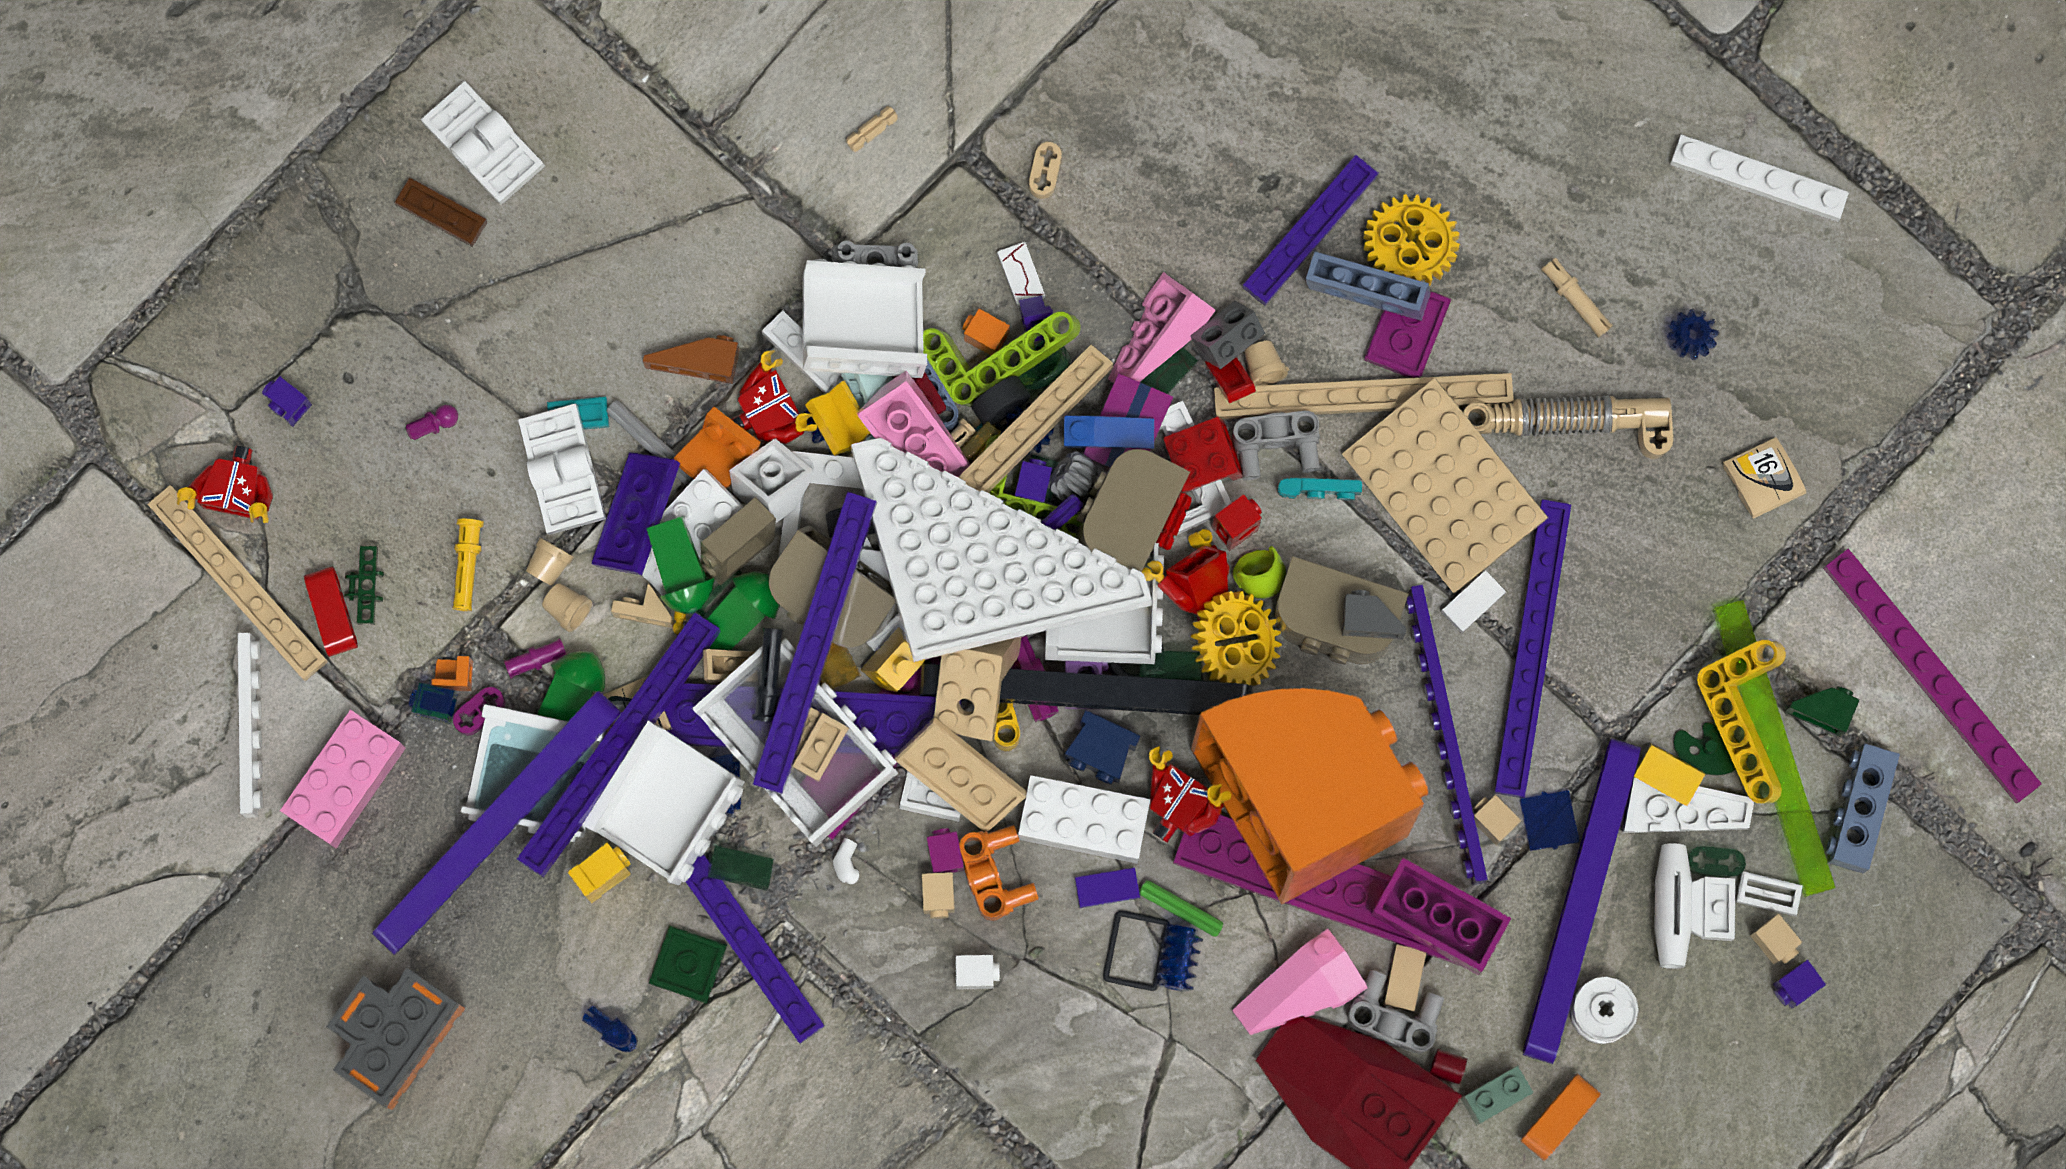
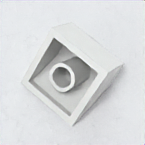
(772, 477)

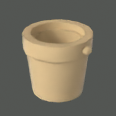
(1265, 364)
(548, 561)
(567, 606)

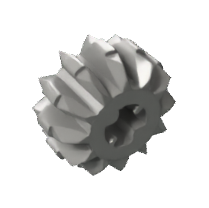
(1073, 476)

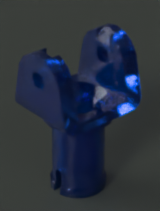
(614, 1032)

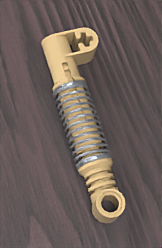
(1582, 415)

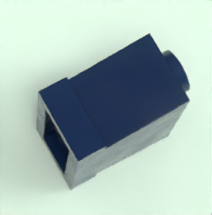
(1101, 748)

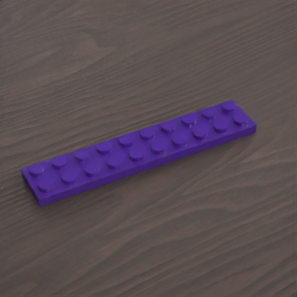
(886, 716)

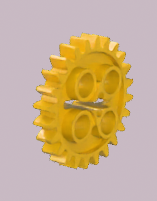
(1432, 227)
(1231, 611)

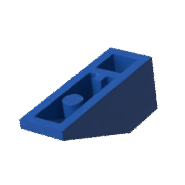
(1108, 432)

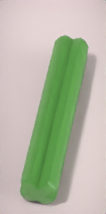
(1181, 908)

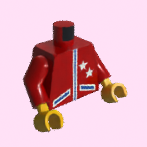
(768, 405)
(231, 488)
(1194, 577)
(1181, 799)

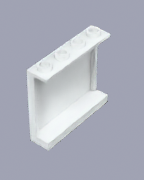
(863, 318)
(1113, 638)
(664, 803)

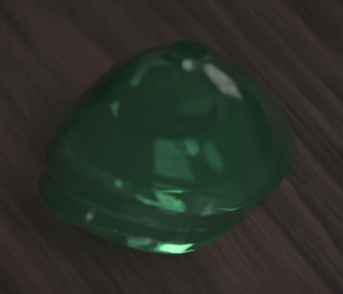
(1047, 370)

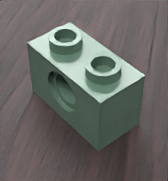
(1497, 1095)

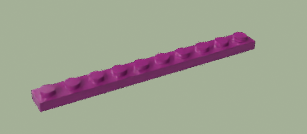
(1932, 676)

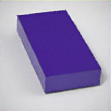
(1107, 888)

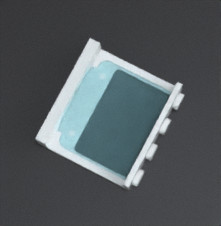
(505, 749)

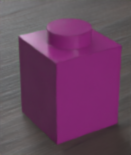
(945, 851)

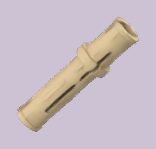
(1576, 296)

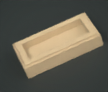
(1404, 978)

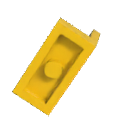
(838, 418)
(1669, 774)

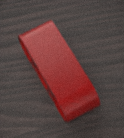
(330, 611)

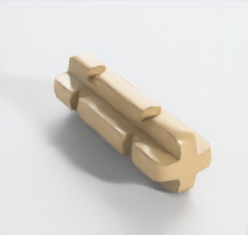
(871, 129)

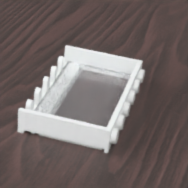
(812, 805)

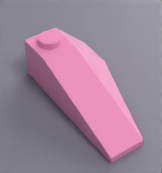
(1164, 328)
(910, 424)
(1307, 982)

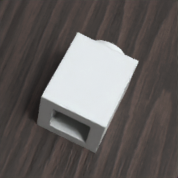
(976, 972)

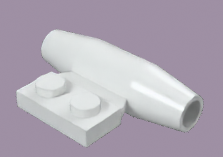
(1688, 907)

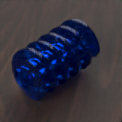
(1179, 958)

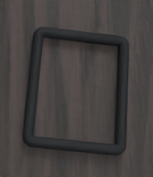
(1107, 978)

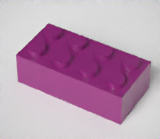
(1440, 916)

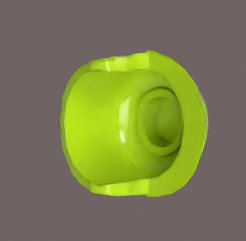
(1260, 573)

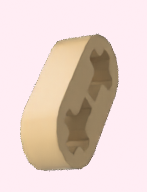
(1039, 169)

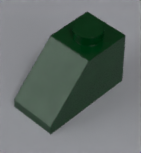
(1827, 709)

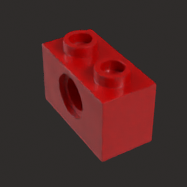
(1237, 521)

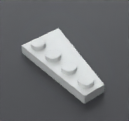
(1707, 811)

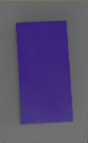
(635, 507)

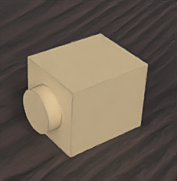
(1495, 819)
(938, 894)
(1777, 940)

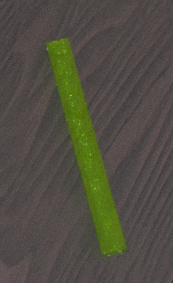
(1792, 804)

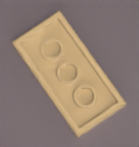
(960, 775)

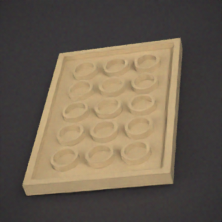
(1445, 485)

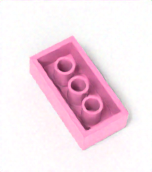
(343, 779)

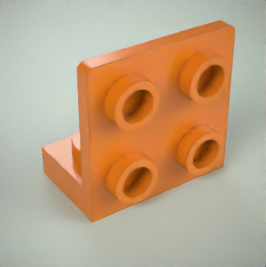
(717, 448)

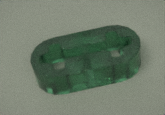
(1715, 869)

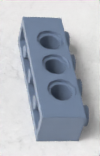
(1368, 286)
(1882, 766)

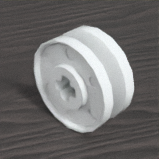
(1621, 1011)

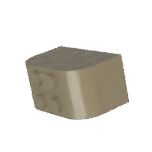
(1130, 506)
(795, 579)
(1312, 612)

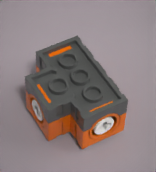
(391, 1034)

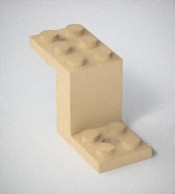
(978, 677)

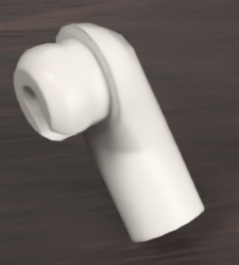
(843, 864)

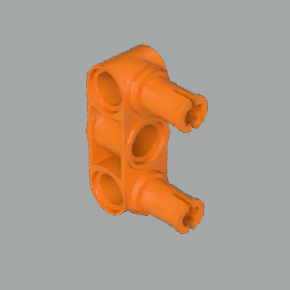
(984, 876)

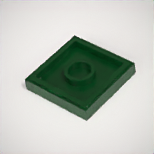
(688, 964)

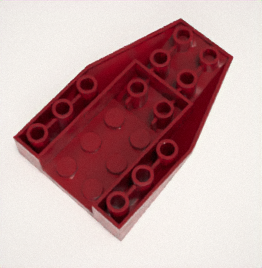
(1355, 1094)

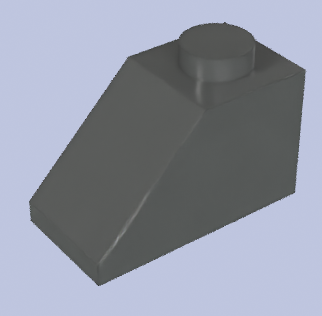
(1369, 617)

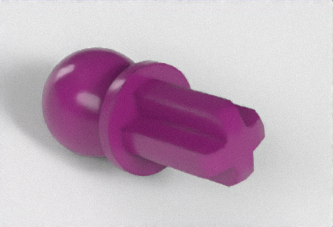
(445, 417)

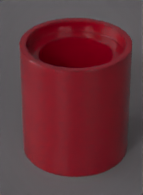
(1448, 1066)

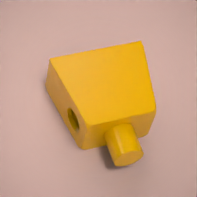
(892, 663)

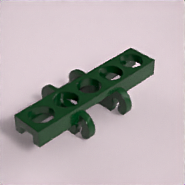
(364, 575)

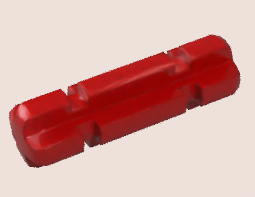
(1174, 521)

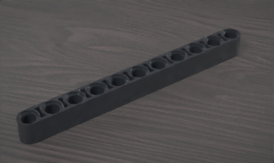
(1103, 691)

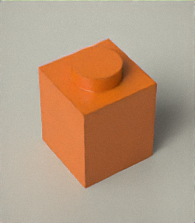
(985, 332)

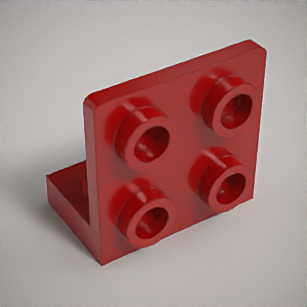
(1205, 453)

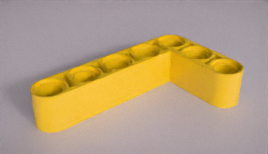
(1739, 714)

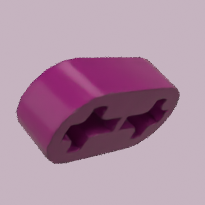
(473, 706)

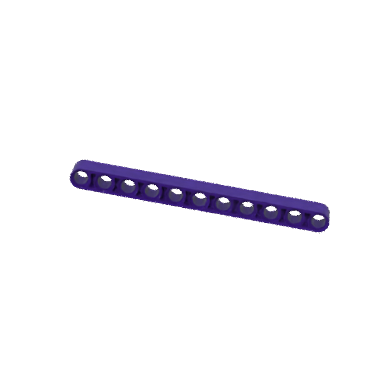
(496, 822)
(1581, 901)

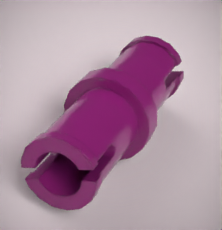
(535, 658)

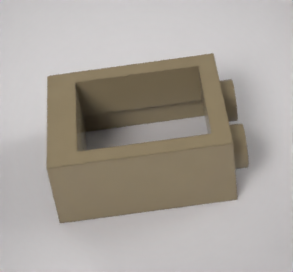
(737, 541)

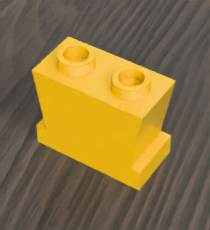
(600, 872)

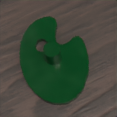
(1713, 754)

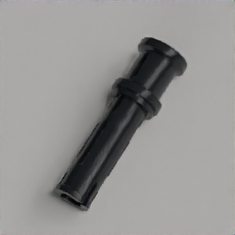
(768, 689)

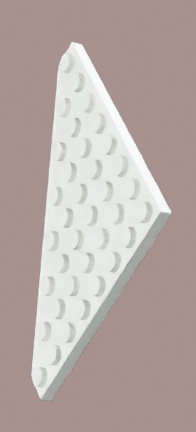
(976, 568)

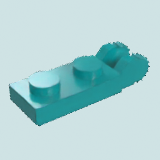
(1319, 487)

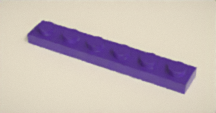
(1310, 230)

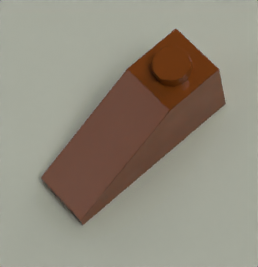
(701, 359)

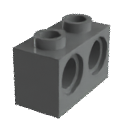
(1227, 334)

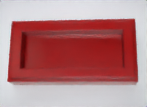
(1232, 380)

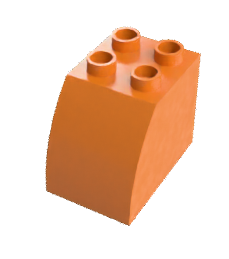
(1308, 782)

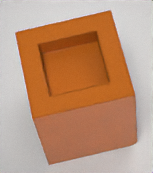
(454, 674)

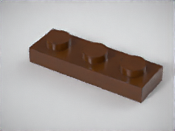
(440, 212)

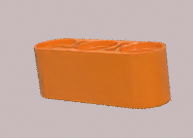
(1560, 1117)

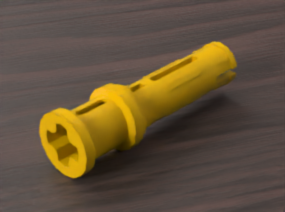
(467, 549)

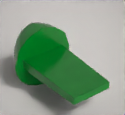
(679, 567)
(743, 609)
(574, 683)

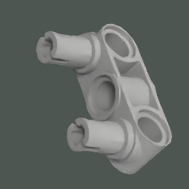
(888, 255)
(1275, 432)
(1391, 1025)

